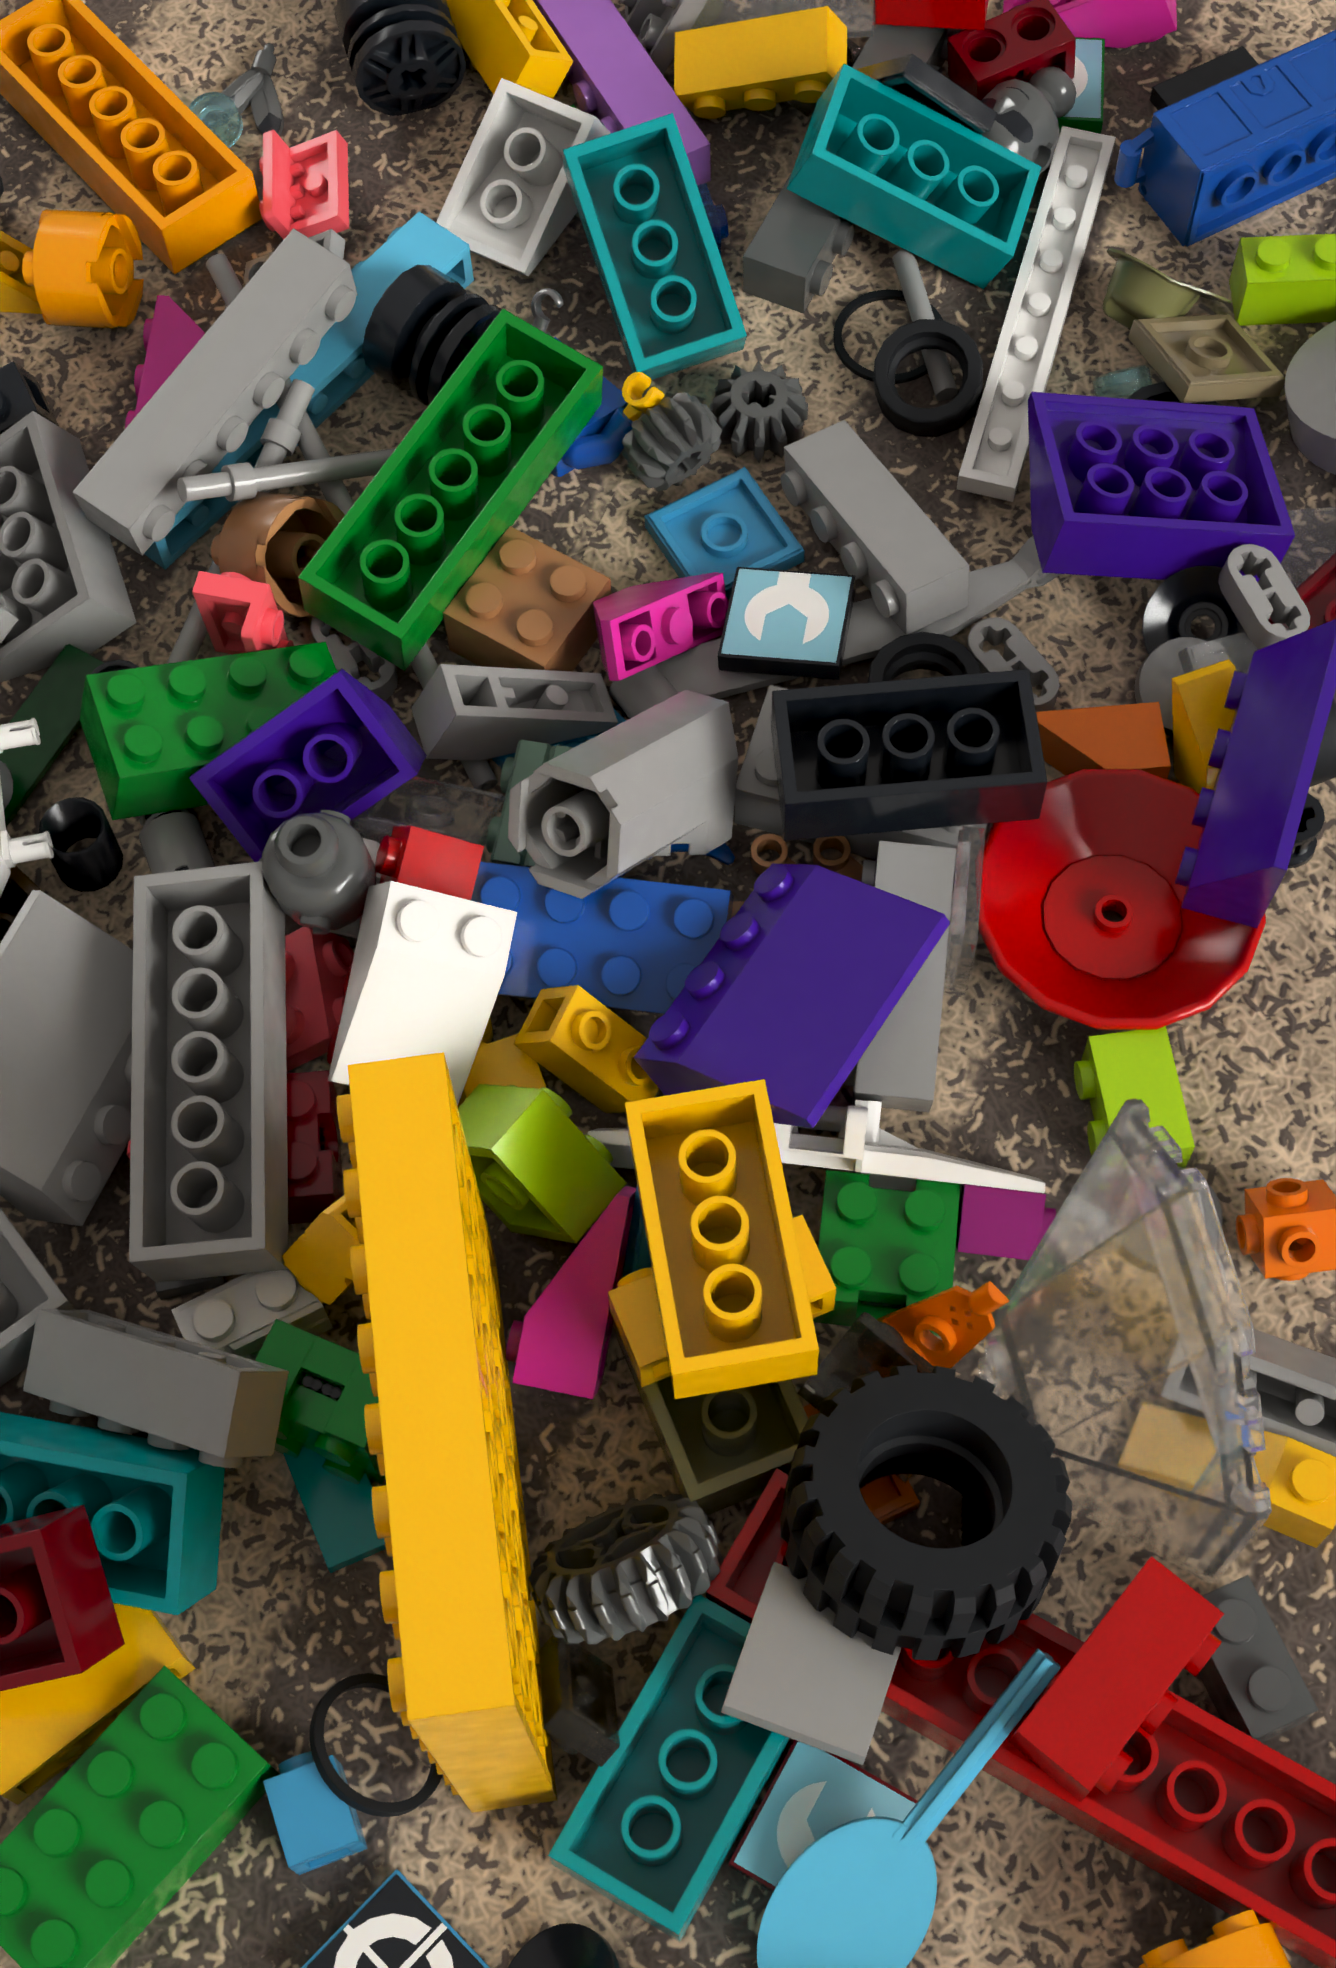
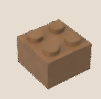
(526, 608)

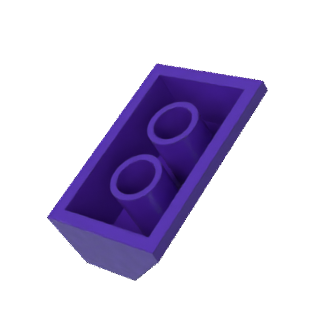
(323, 752)

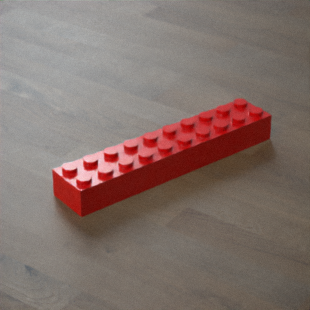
(1192, 1803)

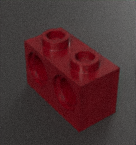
(1011, 48)

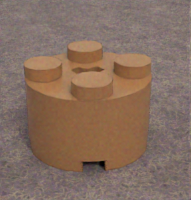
(274, 542)

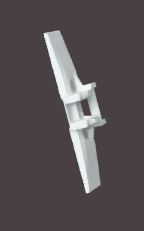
(861, 1149)

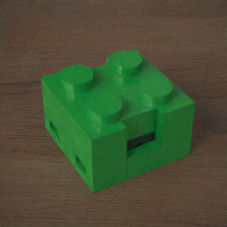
(886, 1244)
(322, 1401)

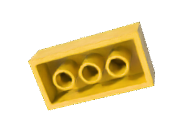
(721, 1239)

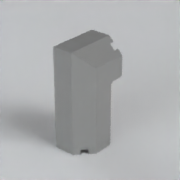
(629, 795)

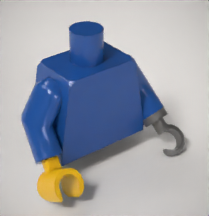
(603, 435)

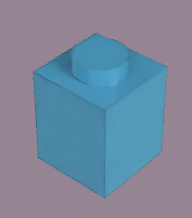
(309, 1817)

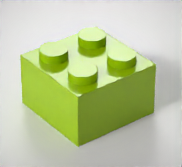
(536, 1162)

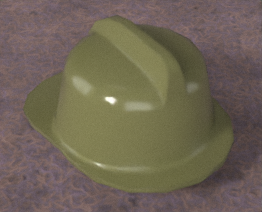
(1146, 293)

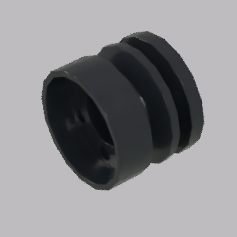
(401, 52)
(424, 331)

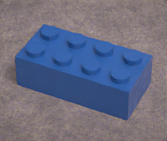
(620, 944)

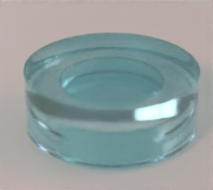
(219, 115)
(1122, 381)

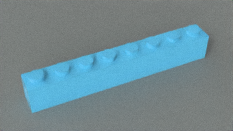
(338, 364)

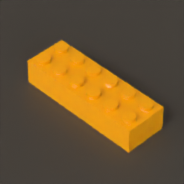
(124, 131)

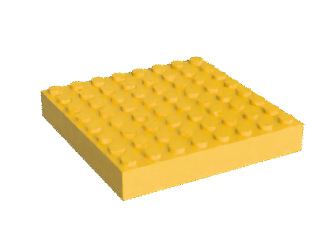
(443, 1439)

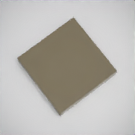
(1206, 358)

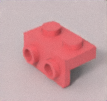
(305, 184)
(239, 613)
(313, 992)

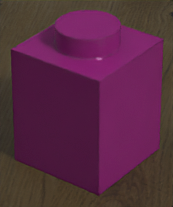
(1001, 1221)

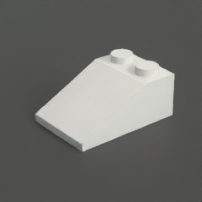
(512, 183)
(422, 979)

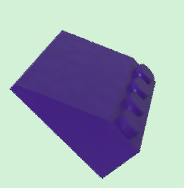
(1148, 486)
(1261, 777)
(792, 990)

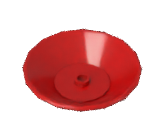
(1098, 846)

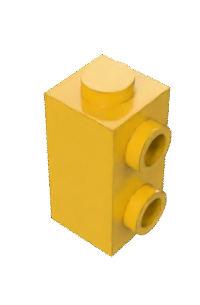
(586, 1047)

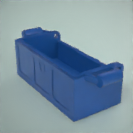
(1239, 144)

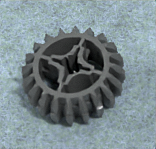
(625, 1569)

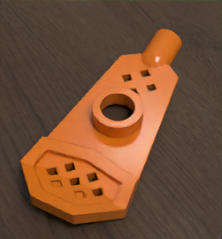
(955, 1315)

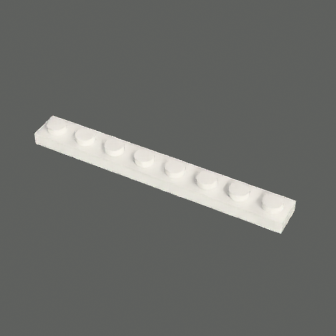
(1036, 313)

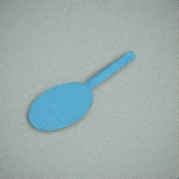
(872, 1883)

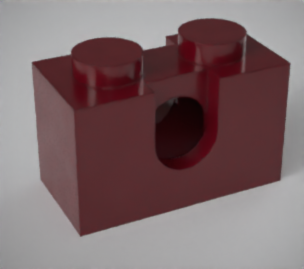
(312, 1173)

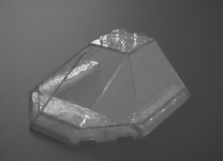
(1138, 1354)

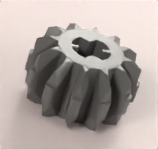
(759, 411)
(671, 441)

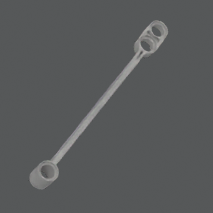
(867, 634)

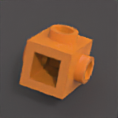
(1289, 1228)

